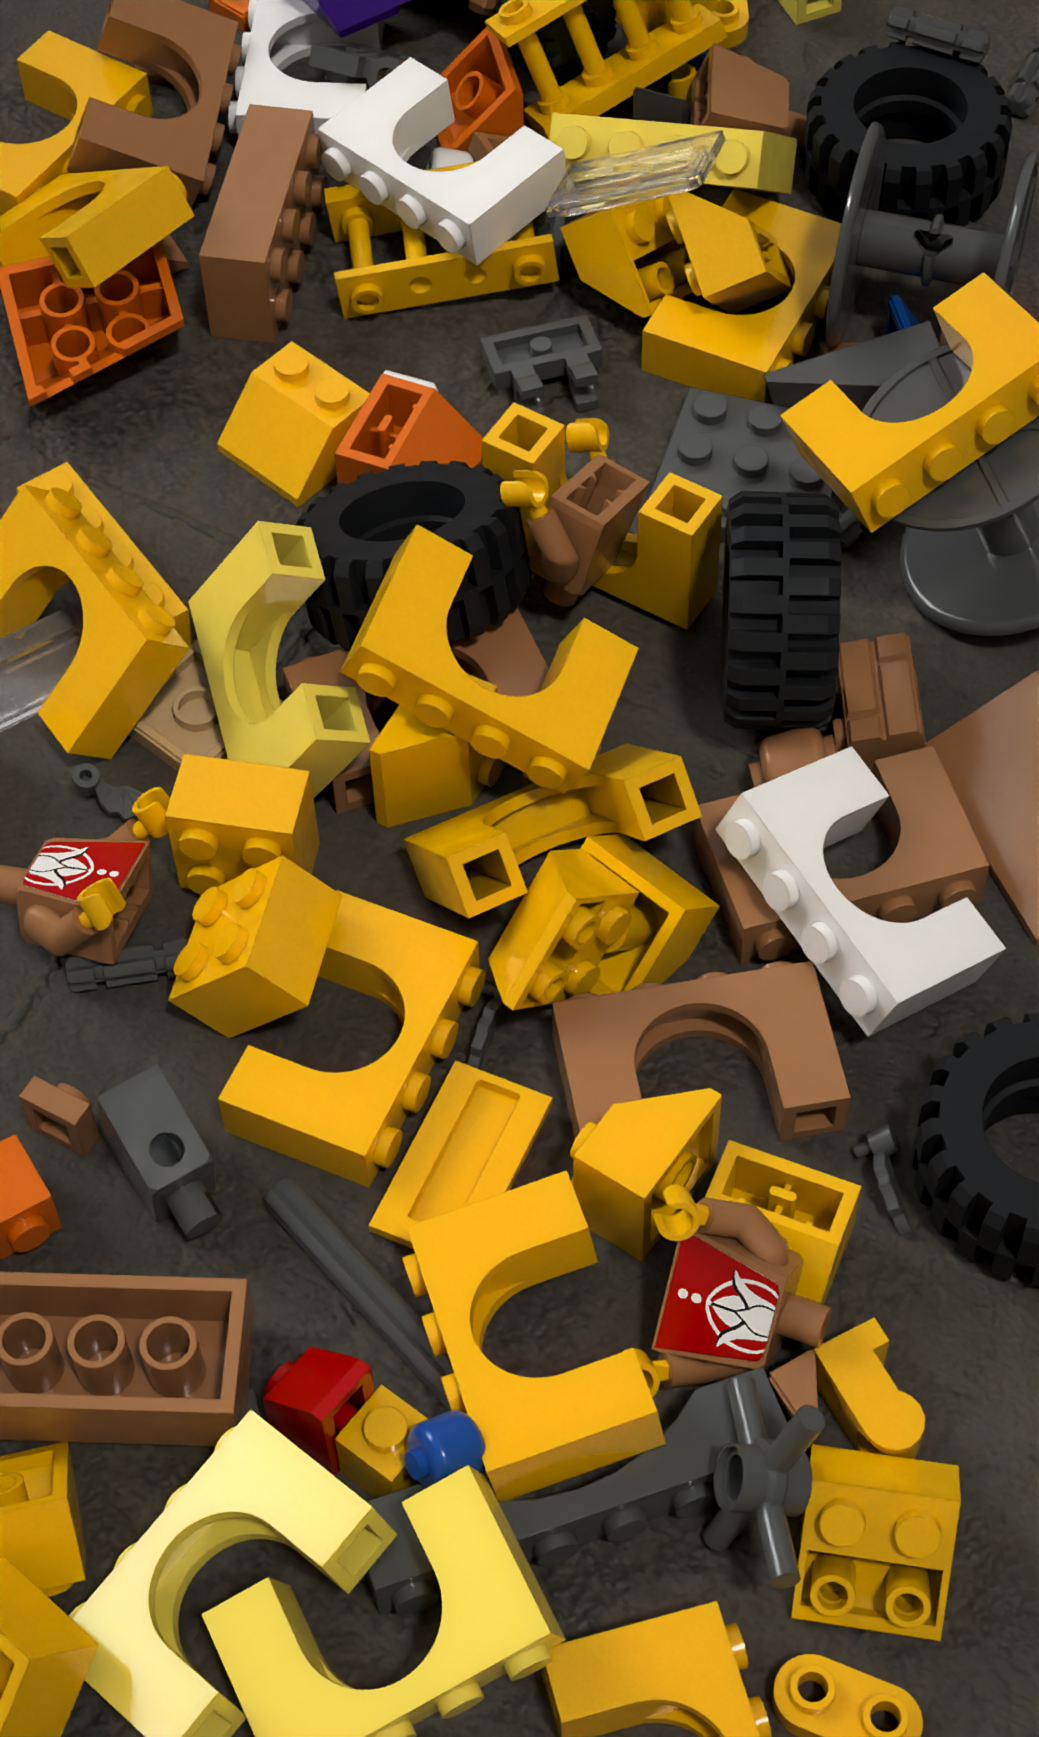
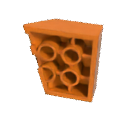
(79, 331)

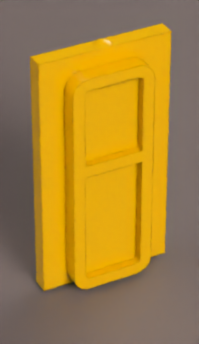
(462, 1150)

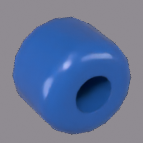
(443, 1447)

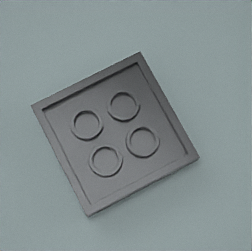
(735, 448)

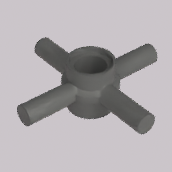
(763, 1480)

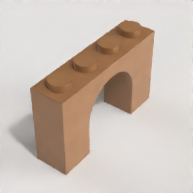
(195, 55)
(500, 656)
(930, 868)
(764, 1012)

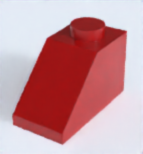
(316, 1400)

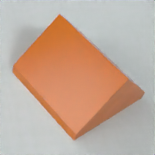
(482, 93)

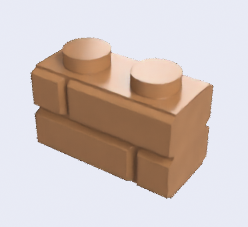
(878, 698)

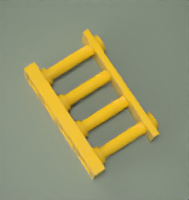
(608, 80)
(424, 277)

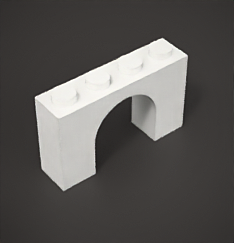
(279, 36)
(463, 208)
(870, 963)

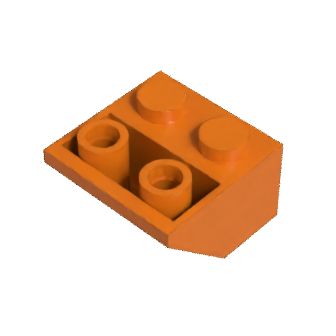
(406, 426)

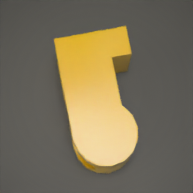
(864, 1396)

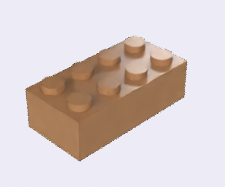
(262, 224)
(123, 1357)

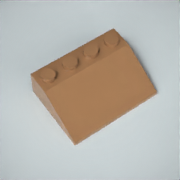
(996, 778)

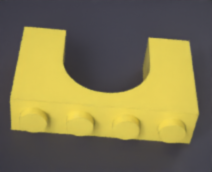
(745, 162)
(239, 631)
(245, 1491)
(488, 1627)

